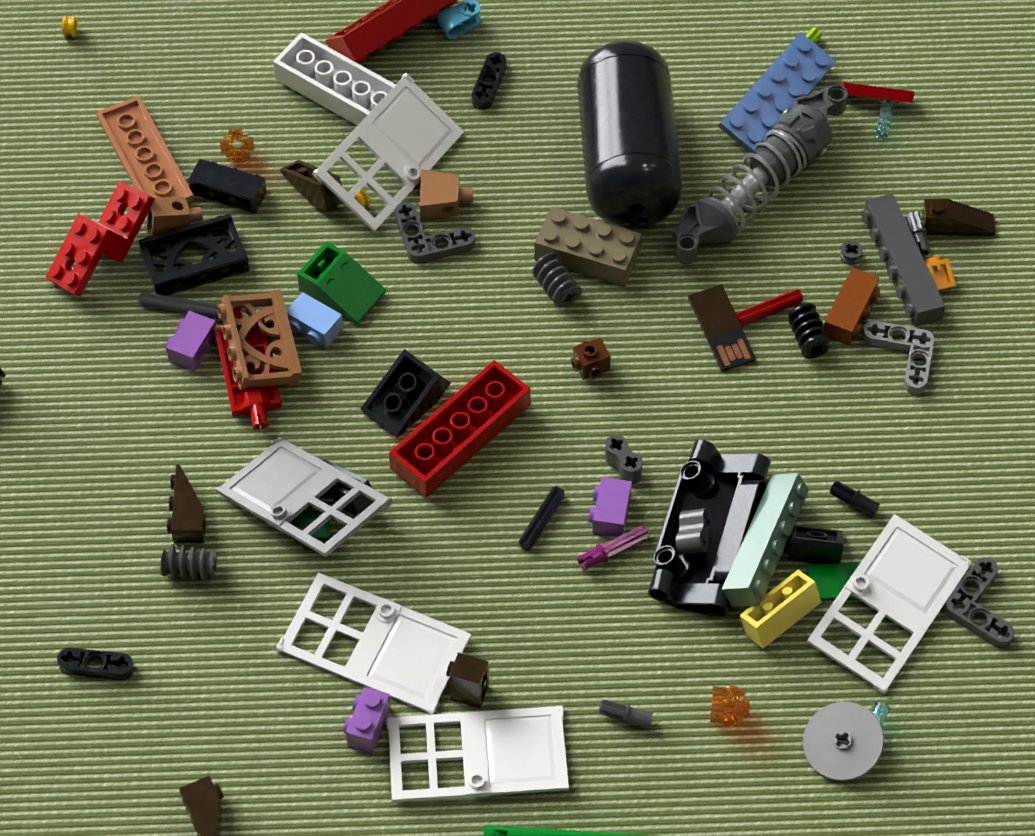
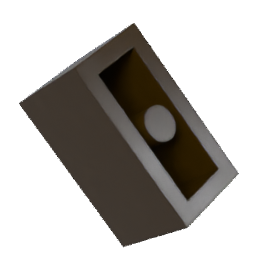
(468, 680)

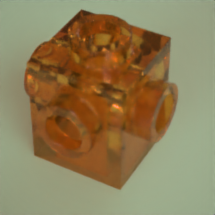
(240, 154)
(729, 705)

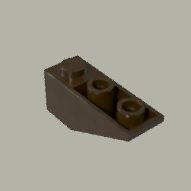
(188, 514)

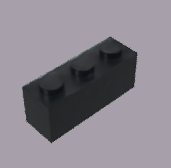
(227, 185)

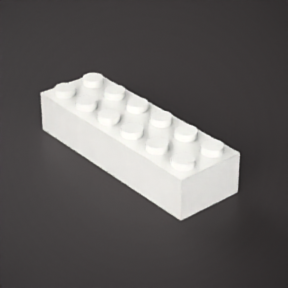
(330, 78)

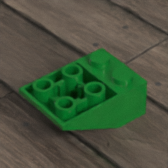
(340, 283)

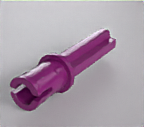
(604, 552)

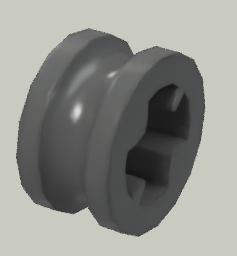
(851, 246)

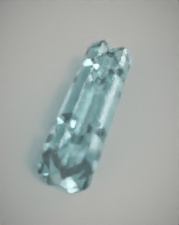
(884, 119)

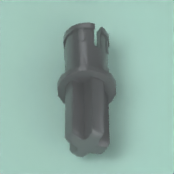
(918, 232)
(625, 713)

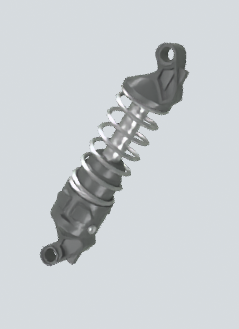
(788, 149)

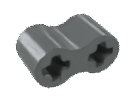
(623, 459)
(693, 531)

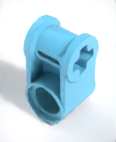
(459, 20)

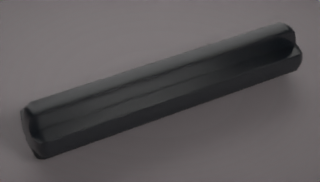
(541, 518)

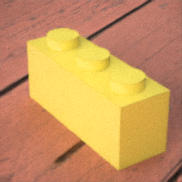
(780, 609)

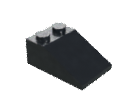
(405, 393)

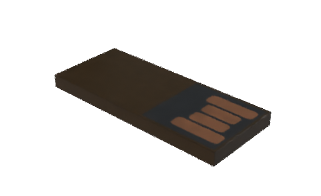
(721, 328)

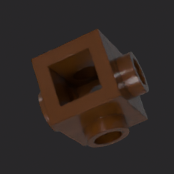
(591, 359)

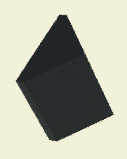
(815, 545)

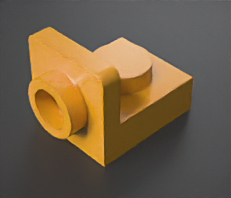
(941, 272)

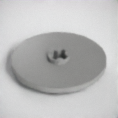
(848, 761)

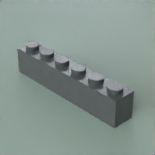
(903, 260)

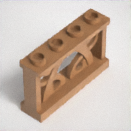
(277, 315)

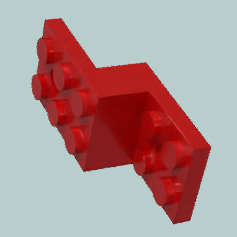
(91, 240)

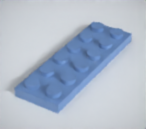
(788, 78)

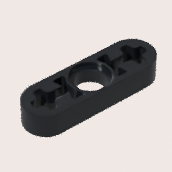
(490, 89)
(102, 672)

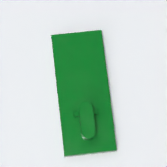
(831, 578)

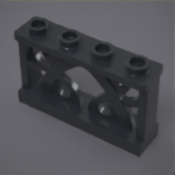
(198, 234)

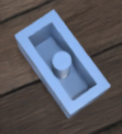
(314, 320)

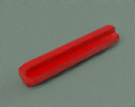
(769, 307)

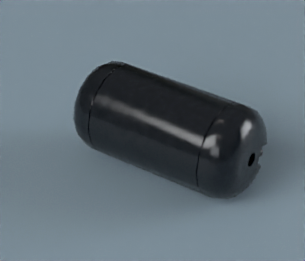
(629, 134)

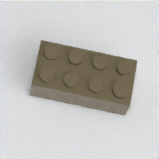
(589, 246)

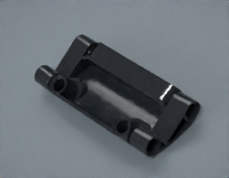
(731, 492)

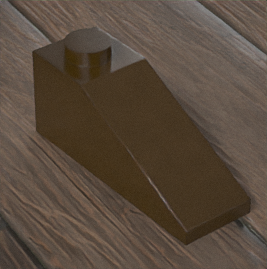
(317, 193)
(953, 218)
(203, 805)

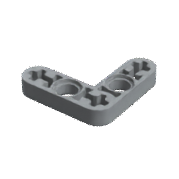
(915, 349)

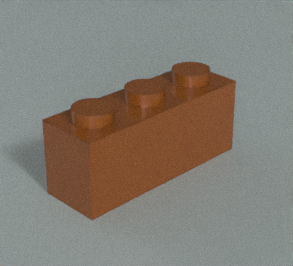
(852, 306)

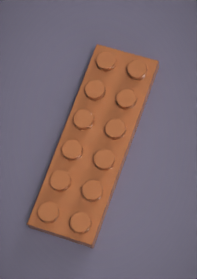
(143, 150)

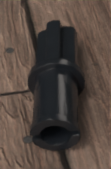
(854, 498)

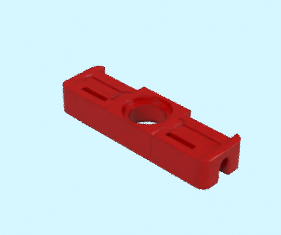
(879, 92)

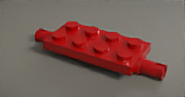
(251, 400)

